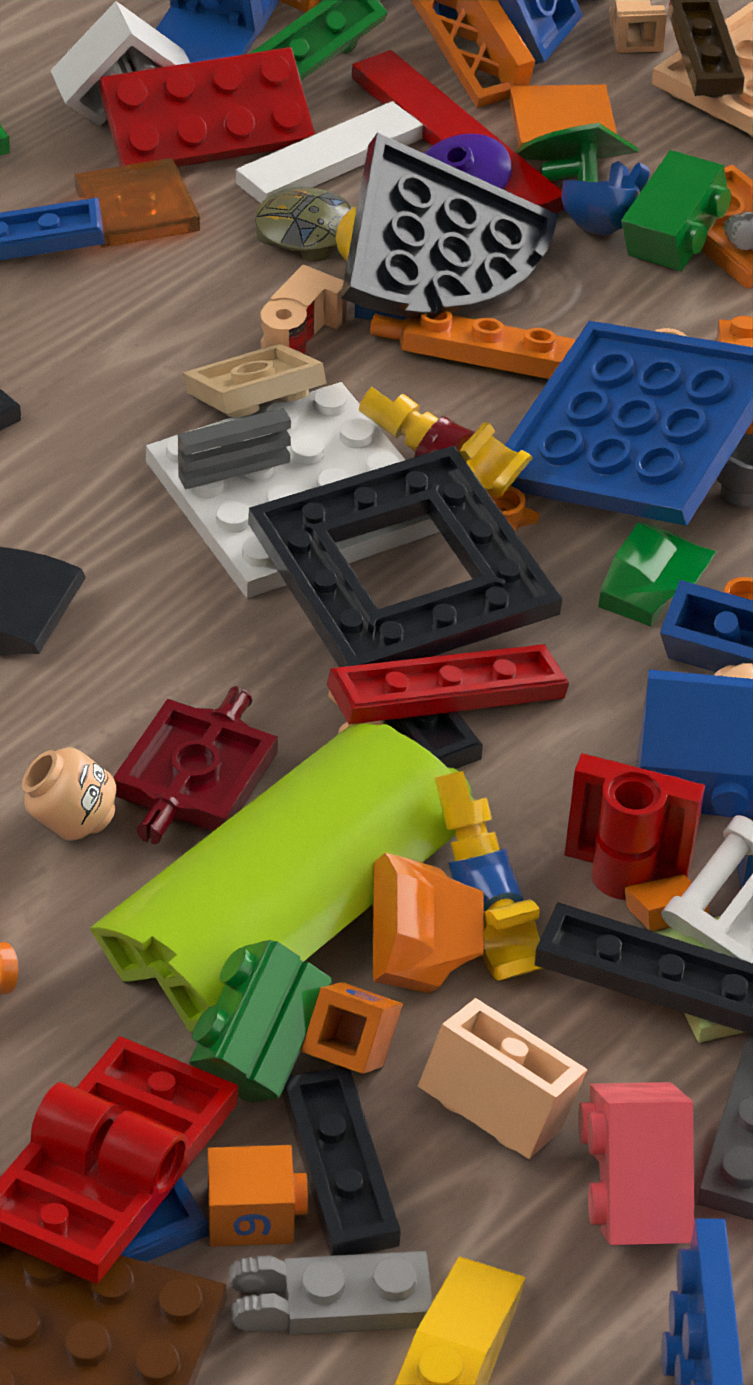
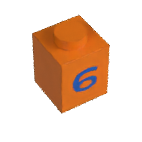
(352, 1027)
(254, 1195)

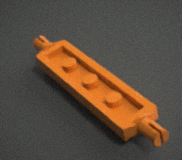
(477, 342)

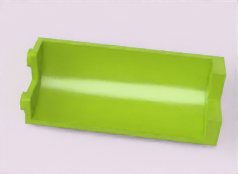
(281, 867)

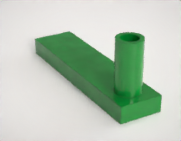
(326, 31)

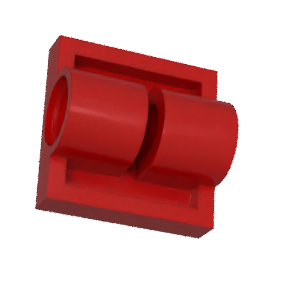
(631, 823)

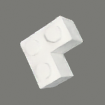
(112, 46)

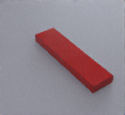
(446, 683)

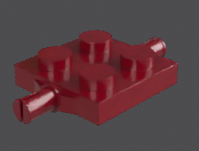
(195, 765)

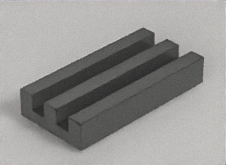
(235, 455)

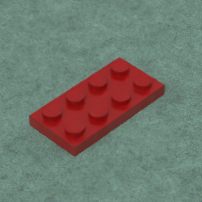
(207, 109)

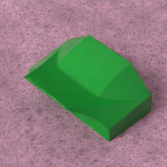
(649, 570)

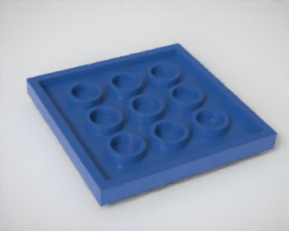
(636, 422)

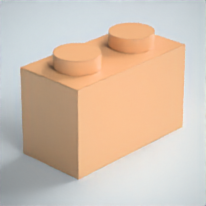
(501, 1078)

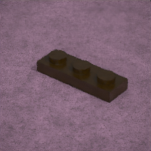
(706, 48)

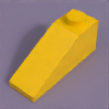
(463, 1327)

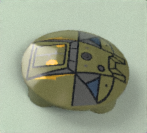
(301, 221)

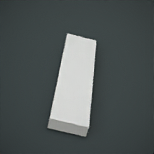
(327, 152)

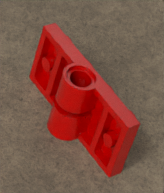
(108, 1156)

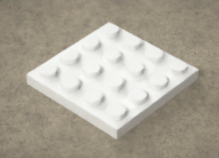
(326, 446)

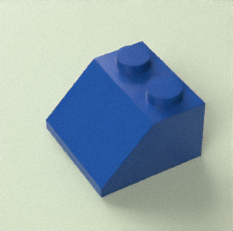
(703, 734)

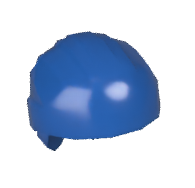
(602, 204)

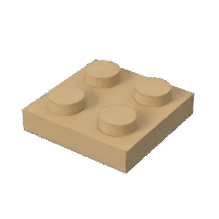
(245, 381)

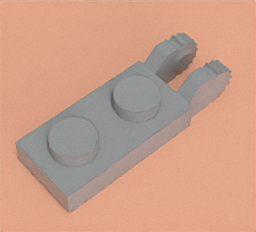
(332, 1293)

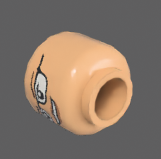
(69, 793)

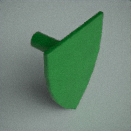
(575, 151)

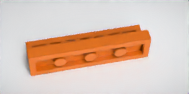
(496, 37)

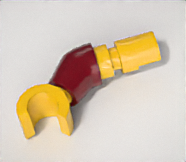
(425, 433)

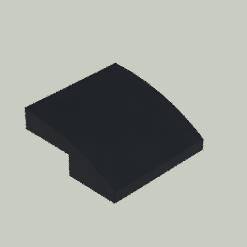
(33, 598)

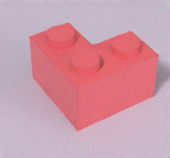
(645, 1162)

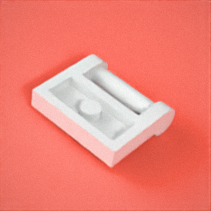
(734, 929)

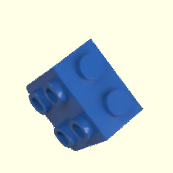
(213, 27)

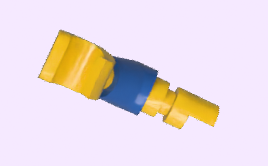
(479, 863)

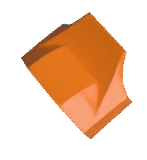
(422, 924)

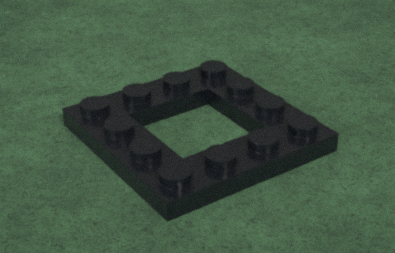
(506, 580)

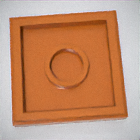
(551, 108)

